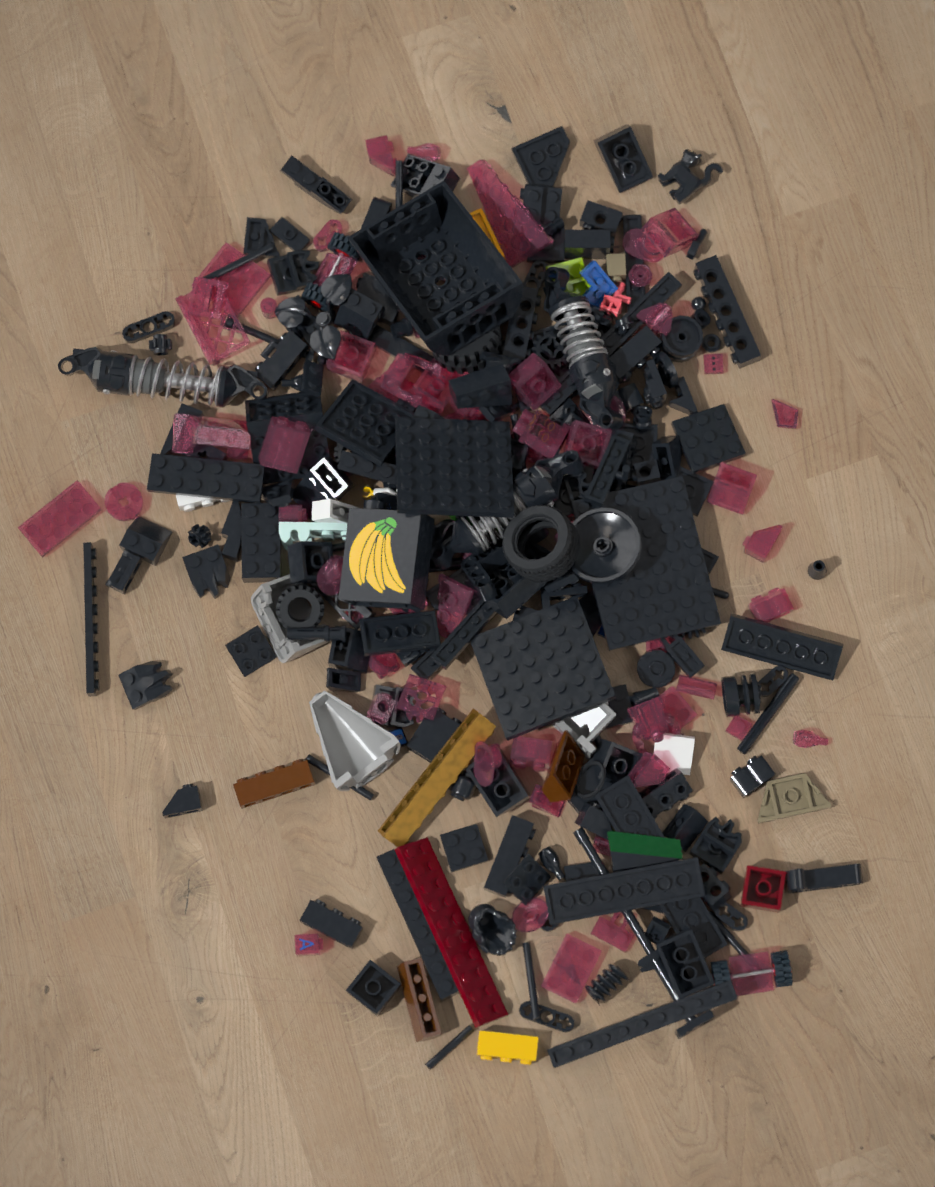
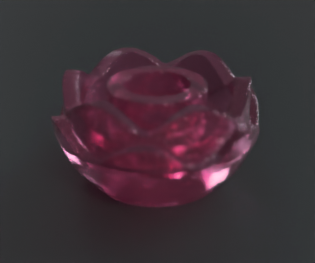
(641, 269)

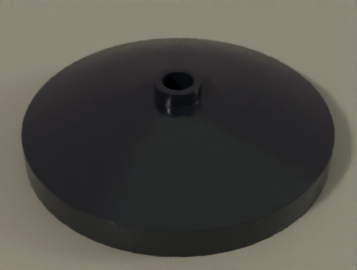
(611, 530)

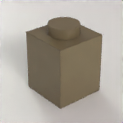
(616, 267)

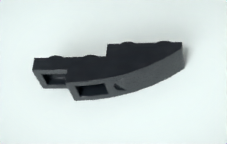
(315, 186)

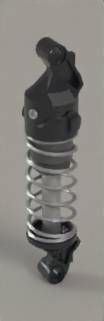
(128, 374)

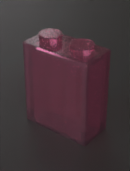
(284, 444)

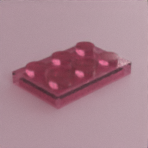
(571, 968)

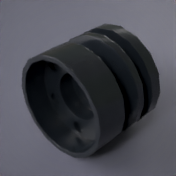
(740, 695)

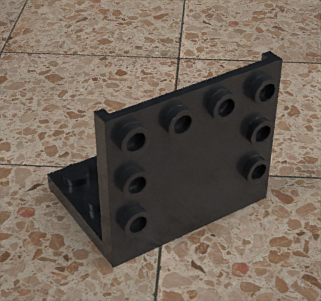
(295, 408)

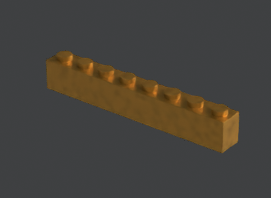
(436, 779)

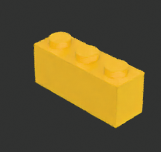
(507, 1047)

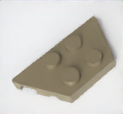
(790, 798)

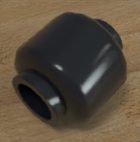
(463, 787)

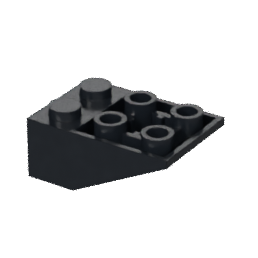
(424, 174)
(322, 483)

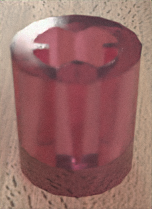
(268, 308)

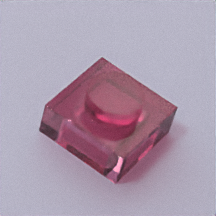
(738, 727)

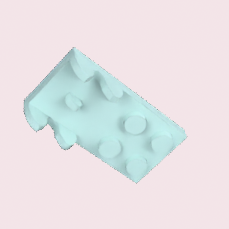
(307, 530)

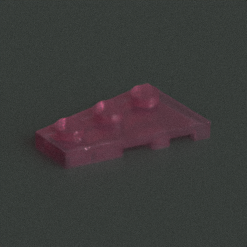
(453, 604)

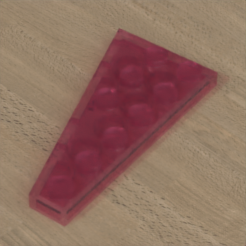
(509, 218)

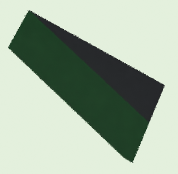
(640, 850)

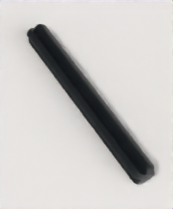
(768, 713)

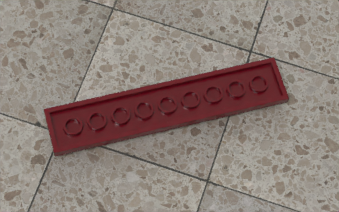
(451, 932)

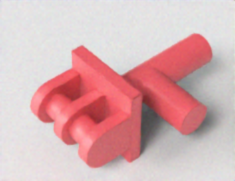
(613, 303)

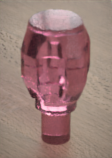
(426, 151)
(808, 739)

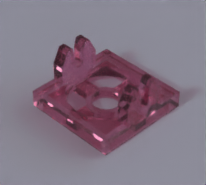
(426, 686)

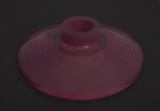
(531, 916)

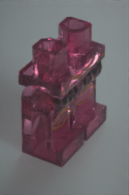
(540, 432)

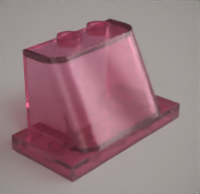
(211, 431)

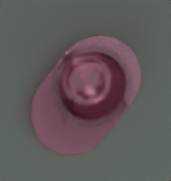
(640, 246)
(330, 575)
(384, 664)
(486, 761)

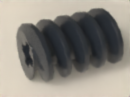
(606, 983)

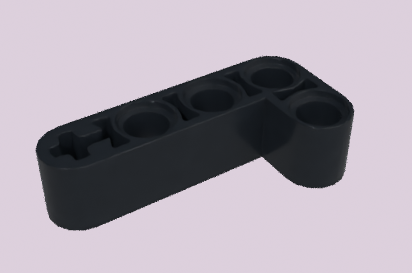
(823, 878)

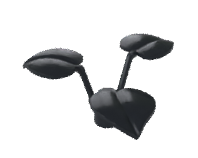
(328, 338)

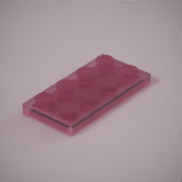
(59, 518)

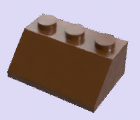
(563, 769)

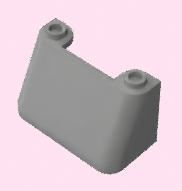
(264, 605)

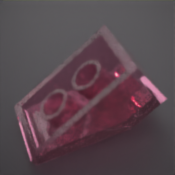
(434, 389)

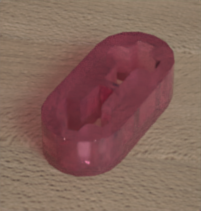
(324, 232)

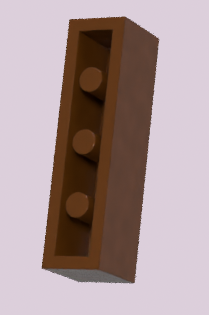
(273, 784)
(419, 1000)

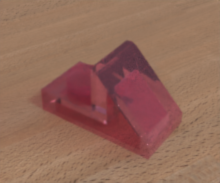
(542, 803)

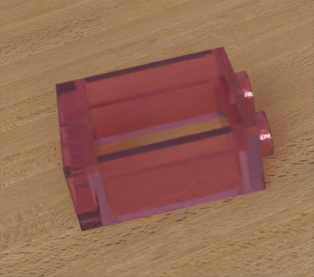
(661, 237)

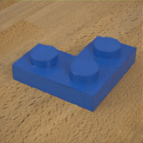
(599, 283)

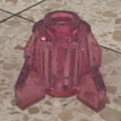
(657, 318)

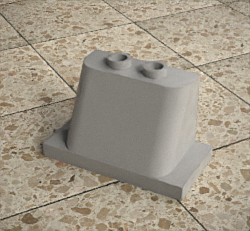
(587, 726)

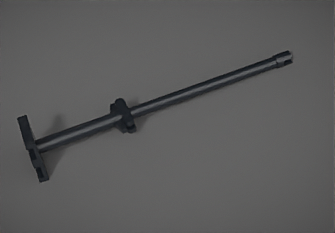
(652, 960)

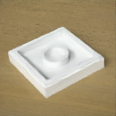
(676, 752)

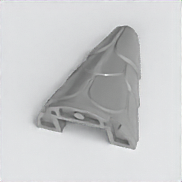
(351, 742)

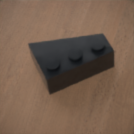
(482, 388)

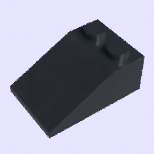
(623, 158)

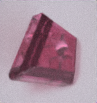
(784, 415)

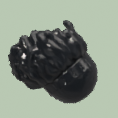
(492, 929)

